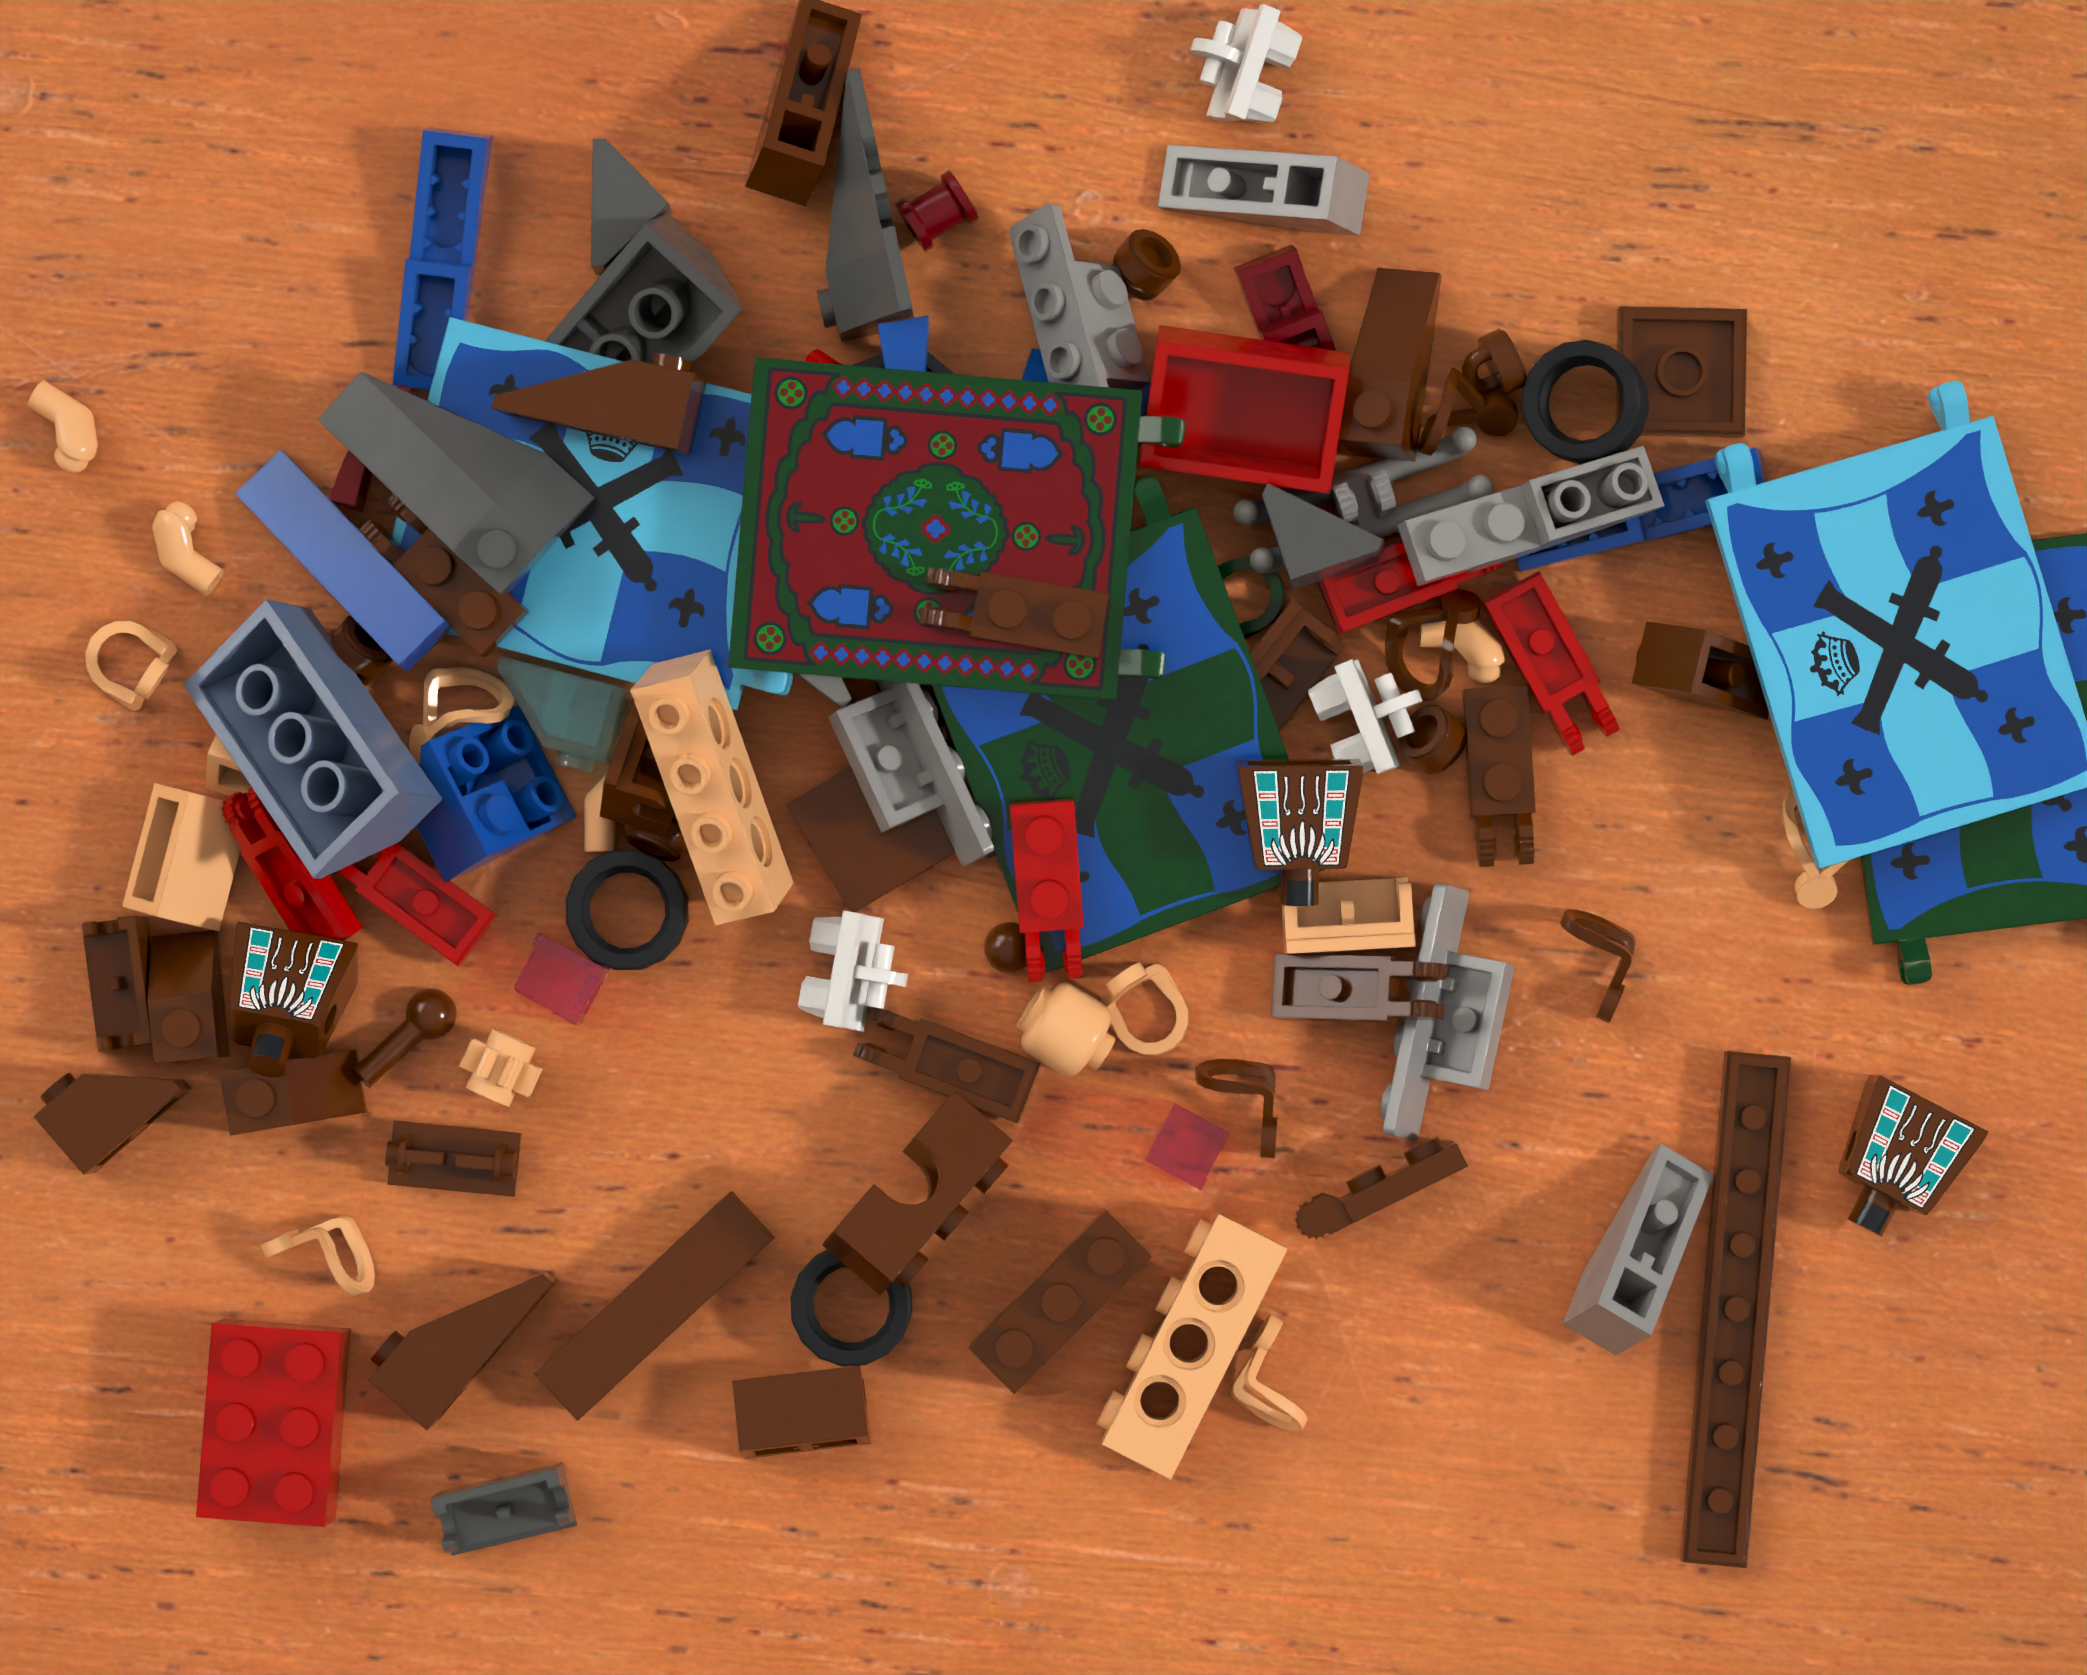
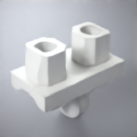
(1236, 61)
(1351, 691)
(858, 972)

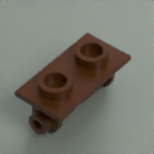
(453, 1158)

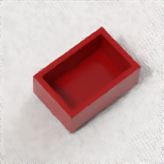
(1248, 408)
(273, 1422)

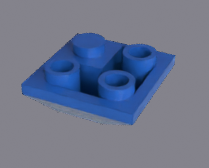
(492, 793)

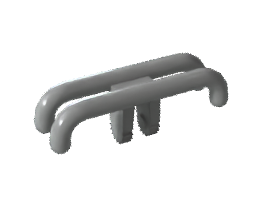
(1367, 499)

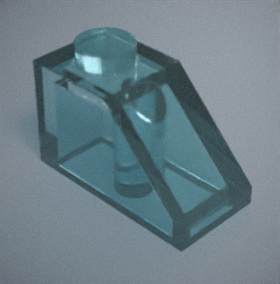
(568, 712)

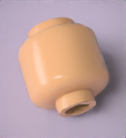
(1066, 1029)

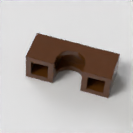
(883, 1236)
(1059, 1301)

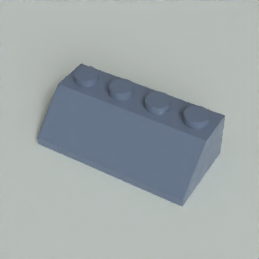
(310, 739)

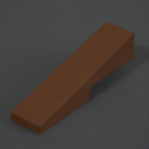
(654, 1305)

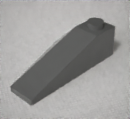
(863, 247)
(652, 299)
(469, 485)

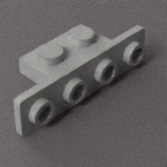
(1076, 308)
(909, 767)
(1467, 1040)

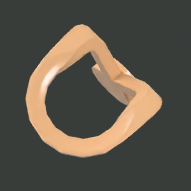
(457, 676)
(151, 678)
(1814, 887)
(1161, 977)
(355, 1240)
(1262, 1341)

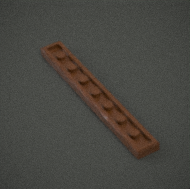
(1735, 1309)

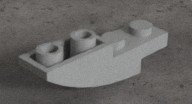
(1530, 516)

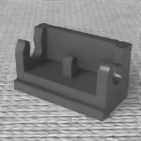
(504, 1509)

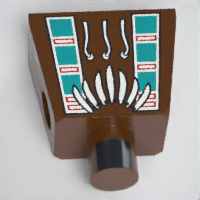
(1300, 819)
(287, 993)
(1903, 1152)

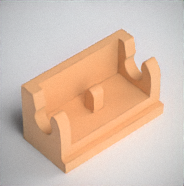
(1352, 918)

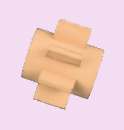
(500, 1067)

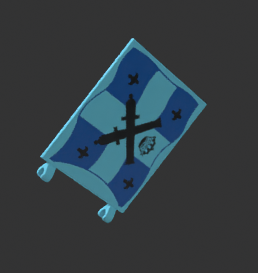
(656, 549)
(1902, 636)

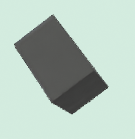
(619, 204)
(1314, 541)

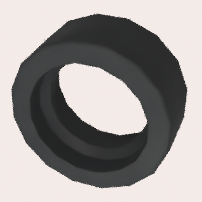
(1547, 372)
(592, 877)
(830, 1348)

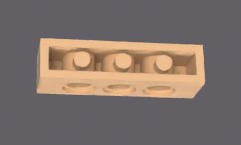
(712, 787)
(1164, 1439)

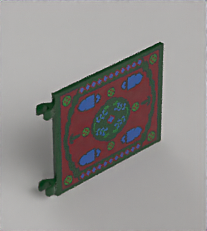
(895, 472)

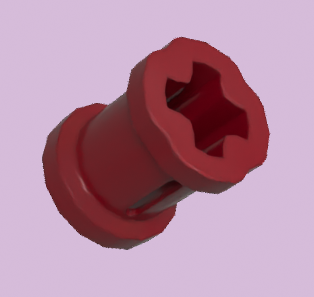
(937, 211)

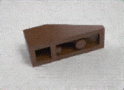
(804, 102)
(1391, 366)
(624, 401)
(443, 1357)

